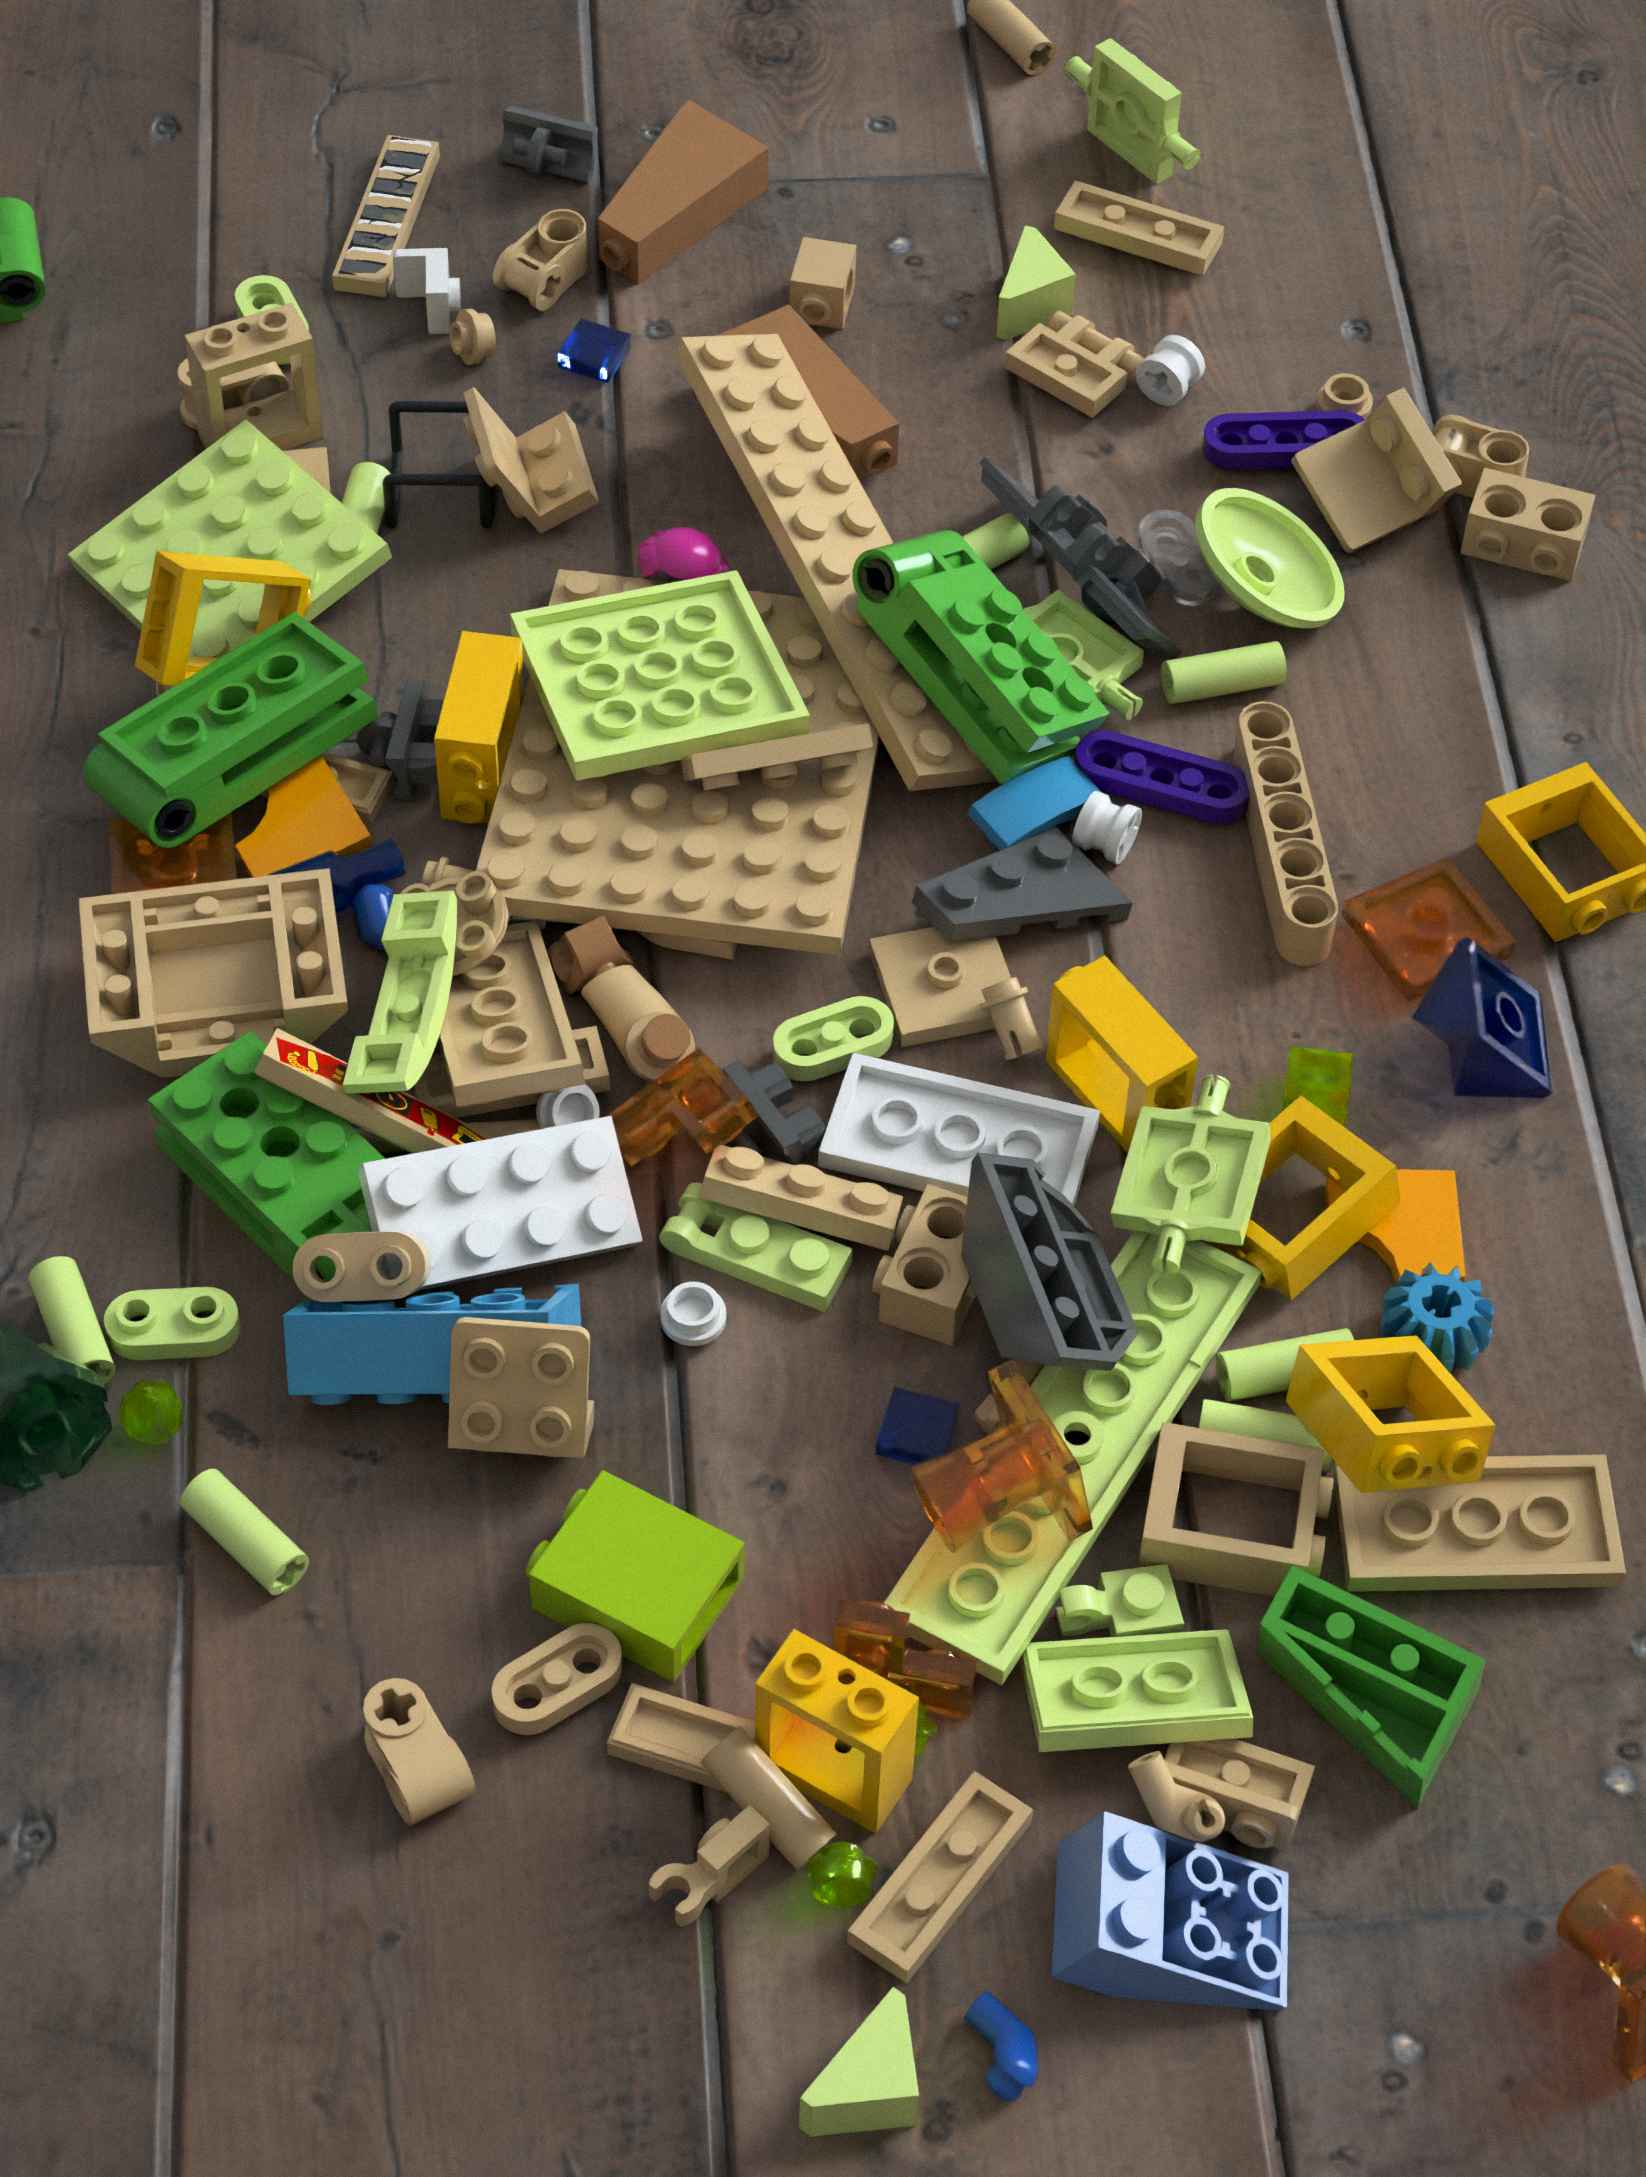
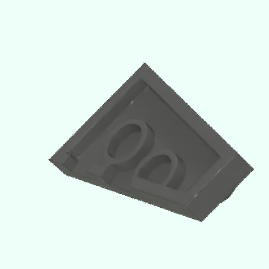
(1018, 886)

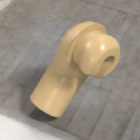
(1173, 1805)

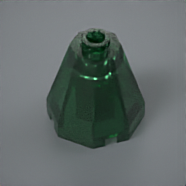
(48, 1411)

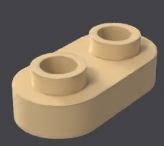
(359, 1266)
(551, 1678)

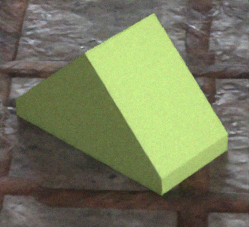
(1034, 286)
(869, 2080)

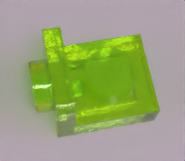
(1320, 1078)

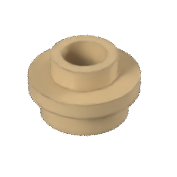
(472, 336)
(1345, 393)

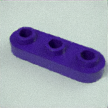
(1269, 437)
(1163, 776)

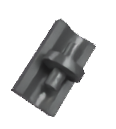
(548, 144)
(403, 740)
(770, 1133)

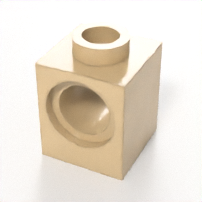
(823, 282)

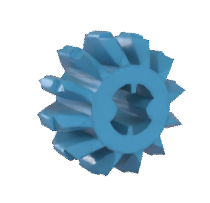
(1442, 1313)

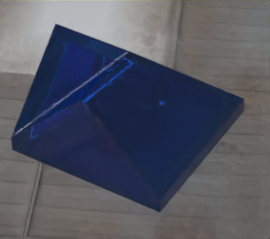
(1489, 1024)

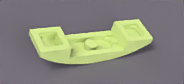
(411, 997)

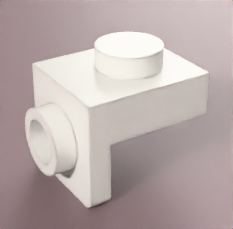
(426, 274)

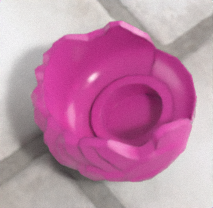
(681, 554)

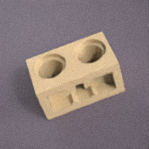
(1527, 524)
(930, 1263)

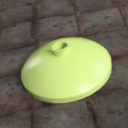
(1268, 559)

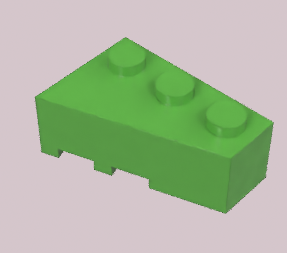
(1371, 1676)

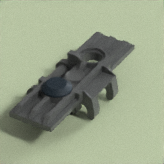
(1108, 569)

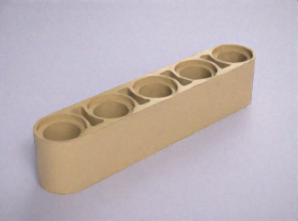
(1286, 835)

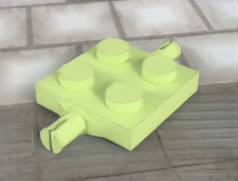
(1133, 111)
(1091, 649)
(1191, 1175)

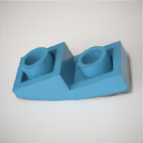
(1032, 802)

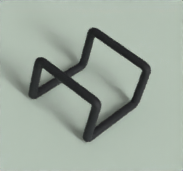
(393, 481)

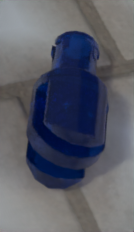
(352, 872)

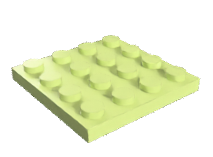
(239, 503)
(658, 674)

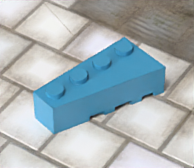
(393, 1350)

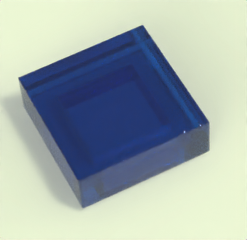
(594, 350)
(916, 1427)

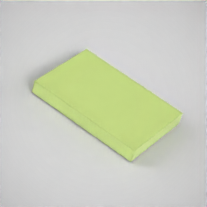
(1135, 1690)

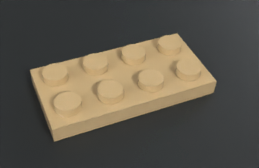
(509, 1025)
(1517, 1528)

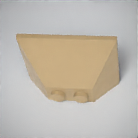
(206, 963)

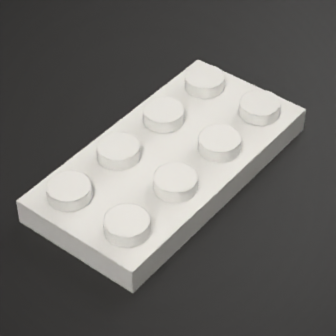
(929, 1126)
(506, 1201)

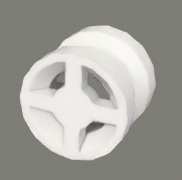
(1170, 370)
(1107, 827)

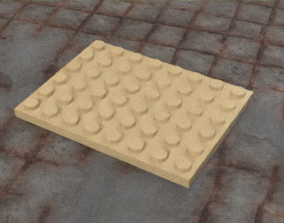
(663, 854)

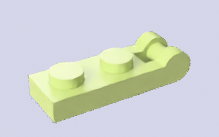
(758, 1250)

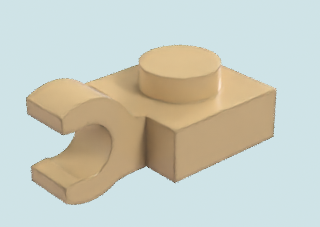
(724, 1859)

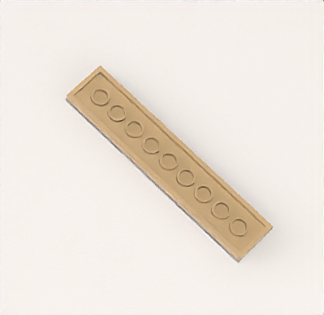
(821, 528)

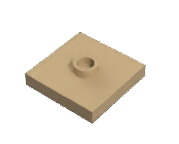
(936, 983)

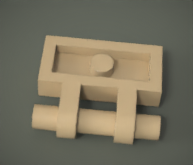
(1074, 362)

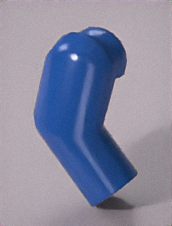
(371, 913)
(1013, 2047)

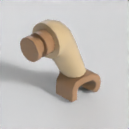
(630, 1009)

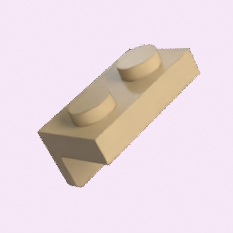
(1253, 1786)

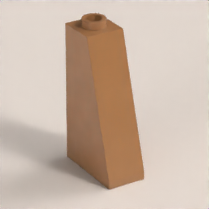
(680, 192)
(852, 412)

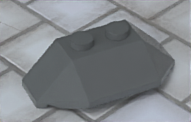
(1040, 1270)

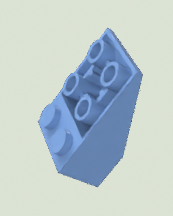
(1168, 1919)

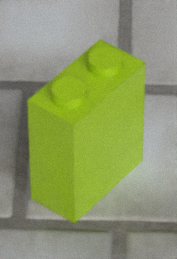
(638, 1571)

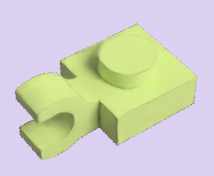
(1125, 1603)

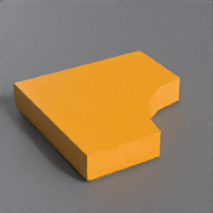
(302, 819)
(1418, 1228)

